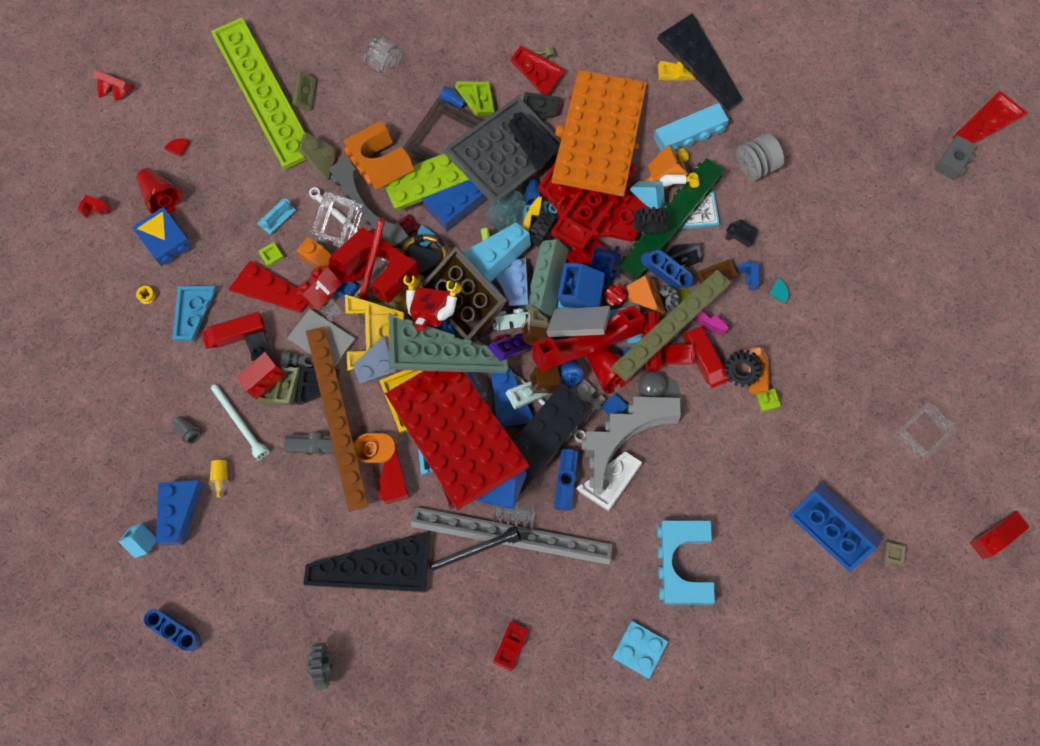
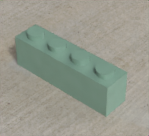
(547, 277)

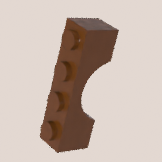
(549, 379)

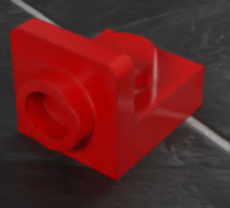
(93, 204)

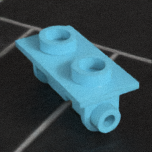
(276, 216)

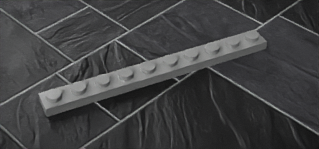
(530, 538)

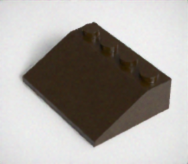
(476, 302)

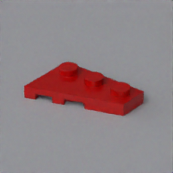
(538, 70)

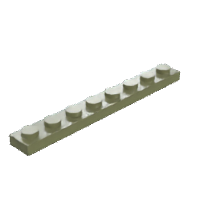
(670, 325)

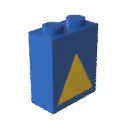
(162, 237)

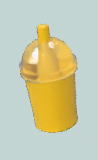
(218, 477)

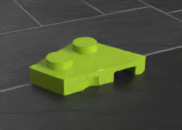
(477, 96)

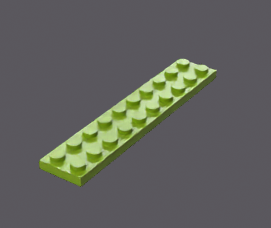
(261, 91)

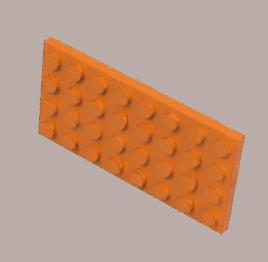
(599, 133)

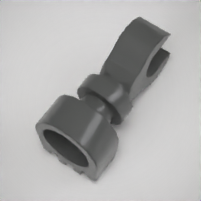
(286, 359)

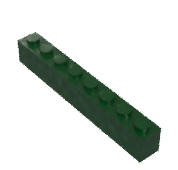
(679, 211)

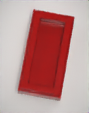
(678, 354)

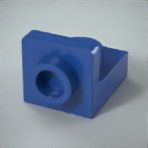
(752, 274)

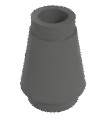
(186, 430)

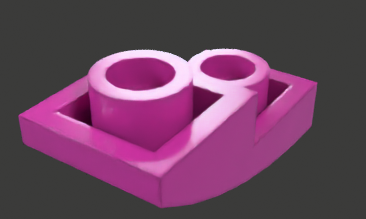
(715, 324)

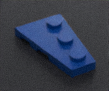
(504, 410)

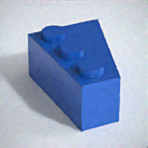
(454, 203)
(175, 510)

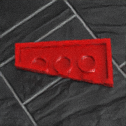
(992, 117)
(263, 285)

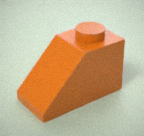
(313, 254)
(645, 294)

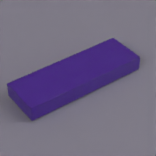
(509, 347)

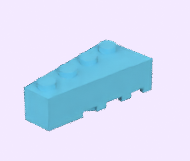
(499, 250)

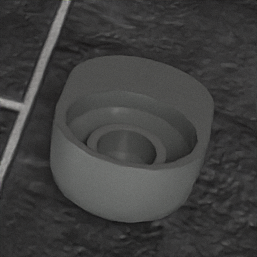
(657, 385)

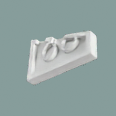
(615, 480)

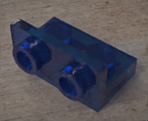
(605, 261)

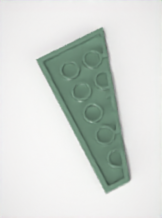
(437, 350)

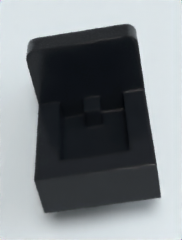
(257, 344)

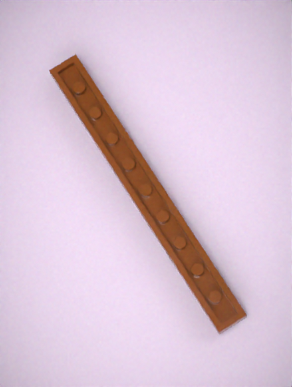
(337, 420)

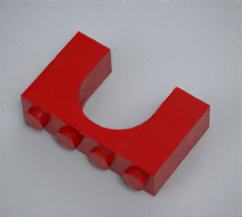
(390, 281)

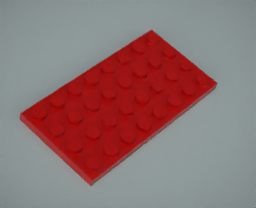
(456, 434)

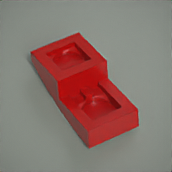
(510, 646)

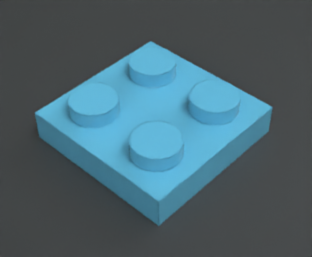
(640, 649)

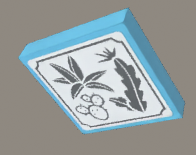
(705, 215)

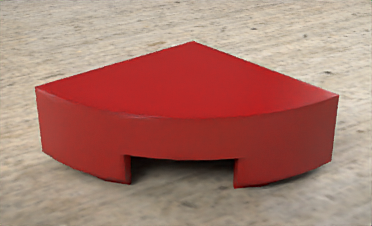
(177, 146)

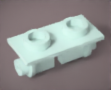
(503, 319)

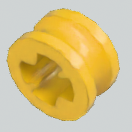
(147, 300)

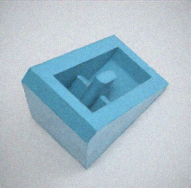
(650, 193)

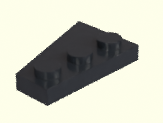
(533, 141)

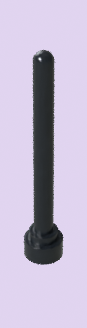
(511, 535)

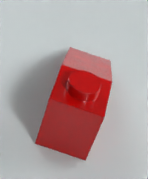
(392, 481)
(1000, 535)

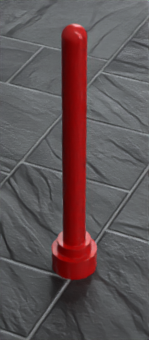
(371, 260)

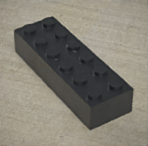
(550, 431)

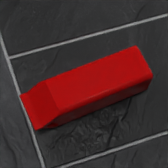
(232, 330)
(706, 357)

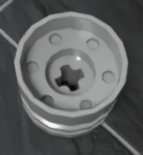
(760, 156)

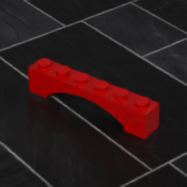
(551, 352)

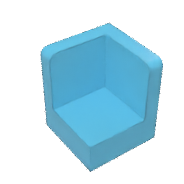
(138, 540)

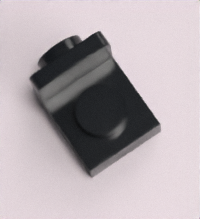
(741, 232)

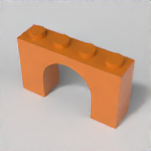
(376, 170)

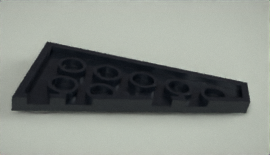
(691, 48)
(386, 566)

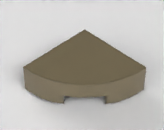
(536, 319)

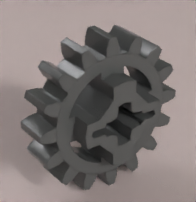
(320, 666)

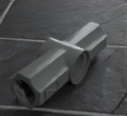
(310, 444)

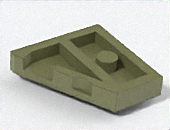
(318, 154)

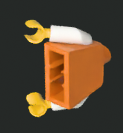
(670, 168)

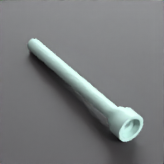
(257, 448)

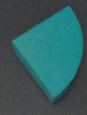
(779, 291)

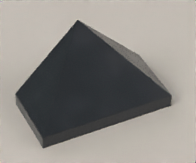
(685, 254)

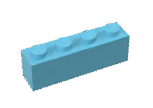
(692, 128)

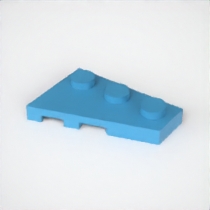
(190, 311)

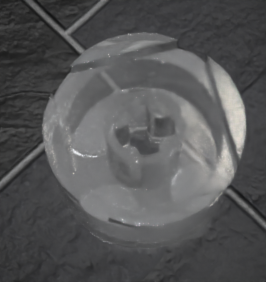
(383, 55)

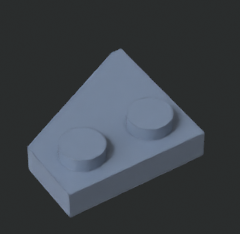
(374, 362)

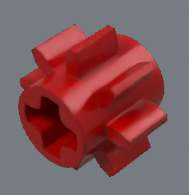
(616, 295)

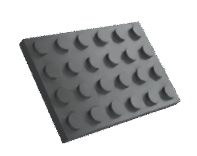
(493, 155)

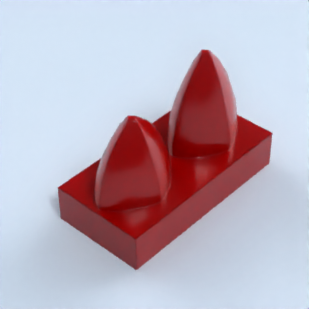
(105, 82)

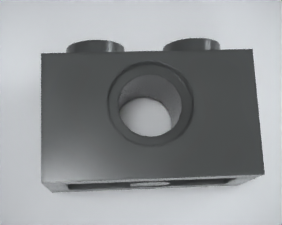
(958, 149)

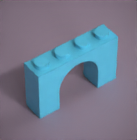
(674, 589)

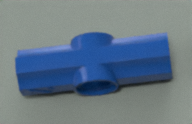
(564, 492)

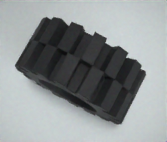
(650, 220)
(540, 228)
(748, 359)

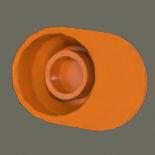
(374, 448)

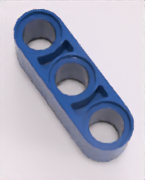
(674, 272)
(163, 626)

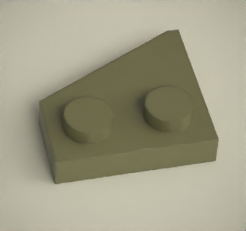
(284, 390)

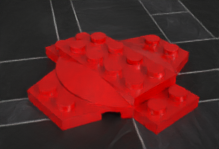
(591, 213)

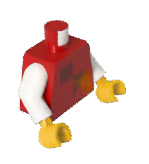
(430, 306)

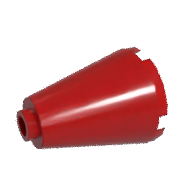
(157, 191)
(601, 363)

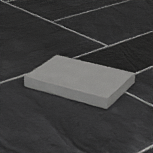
(579, 321)
(338, 339)

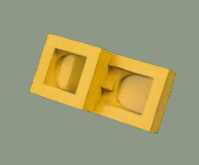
(671, 71)
(533, 212)

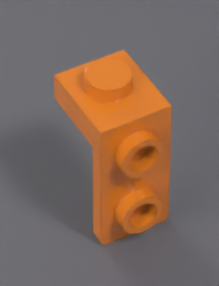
(762, 383)

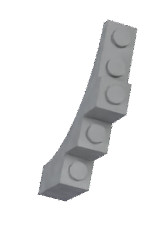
(642, 414)

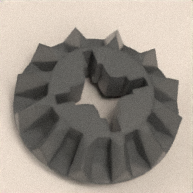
(672, 298)

